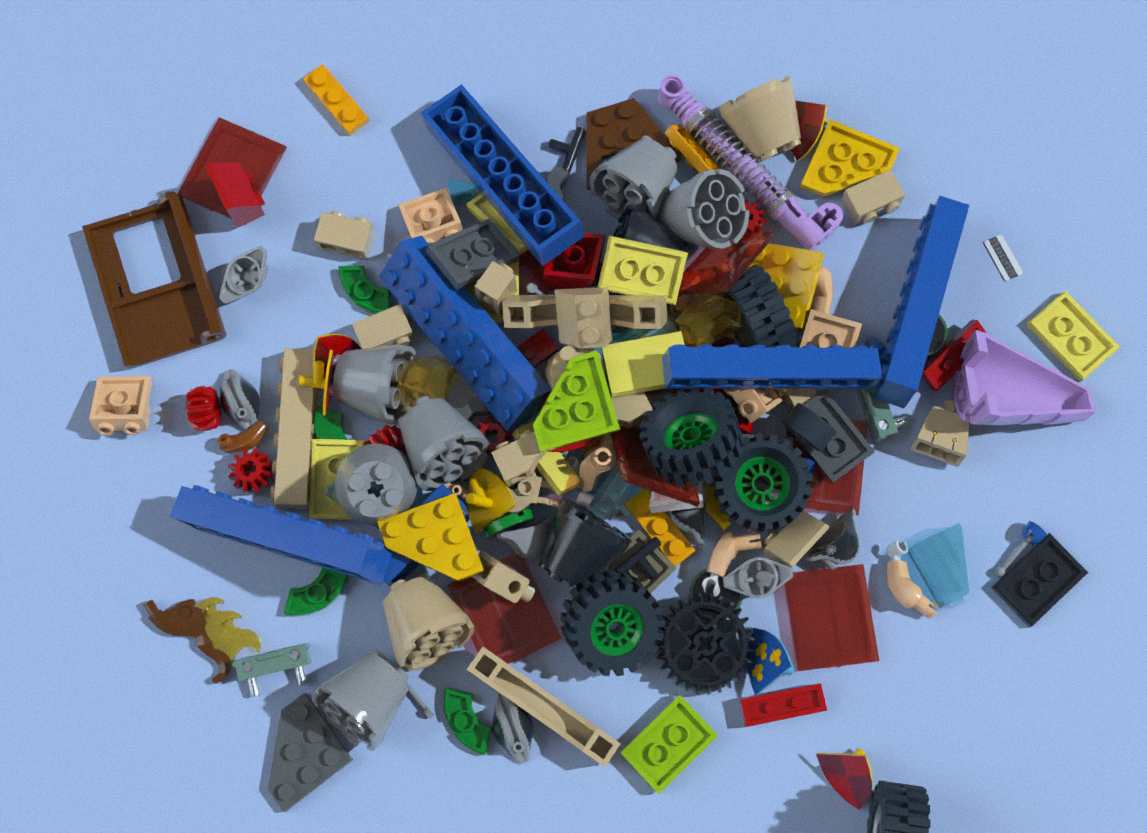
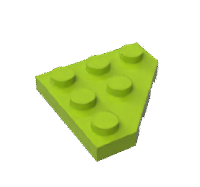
(577, 406)

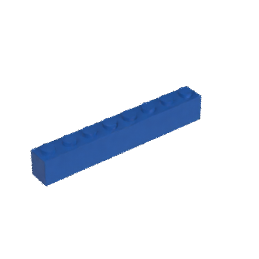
(770, 367)

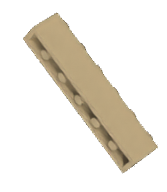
(295, 433)

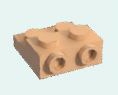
(431, 216)
(829, 330)
(754, 401)
(121, 404)

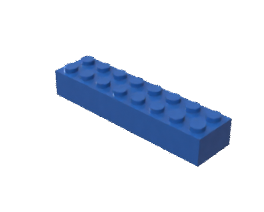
(503, 175)
(920, 301)
(465, 335)
(282, 533)

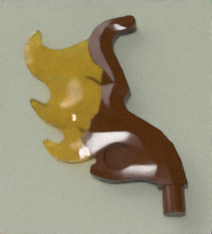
(210, 627)

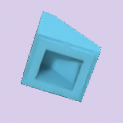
(461, 191)

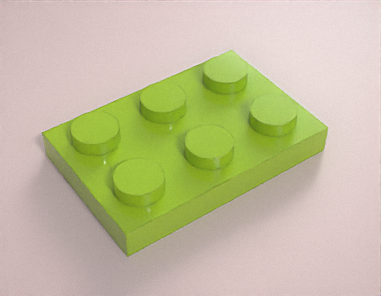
(669, 744)

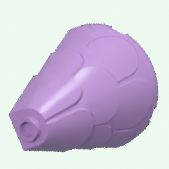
(1012, 388)

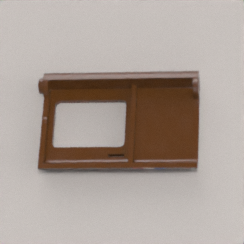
(166, 317)

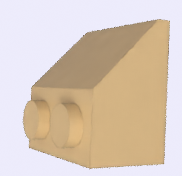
(584, 317)
(794, 539)

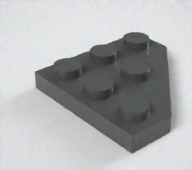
(304, 753)

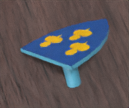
(768, 660)

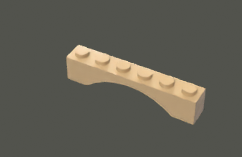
(625, 311)
(521, 457)
(543, 706)

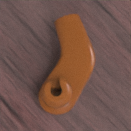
(245, 440)

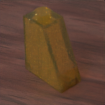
(708, 319)
(428, 377)

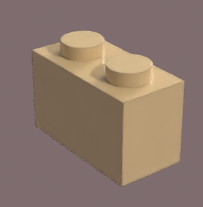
(873, 198)
(344, 235)
(495, 286)
(384, 329)

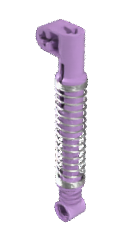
(780, 204)

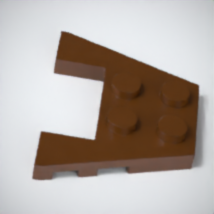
(616, 128)

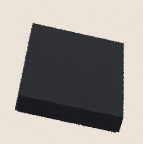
(1039, 580)

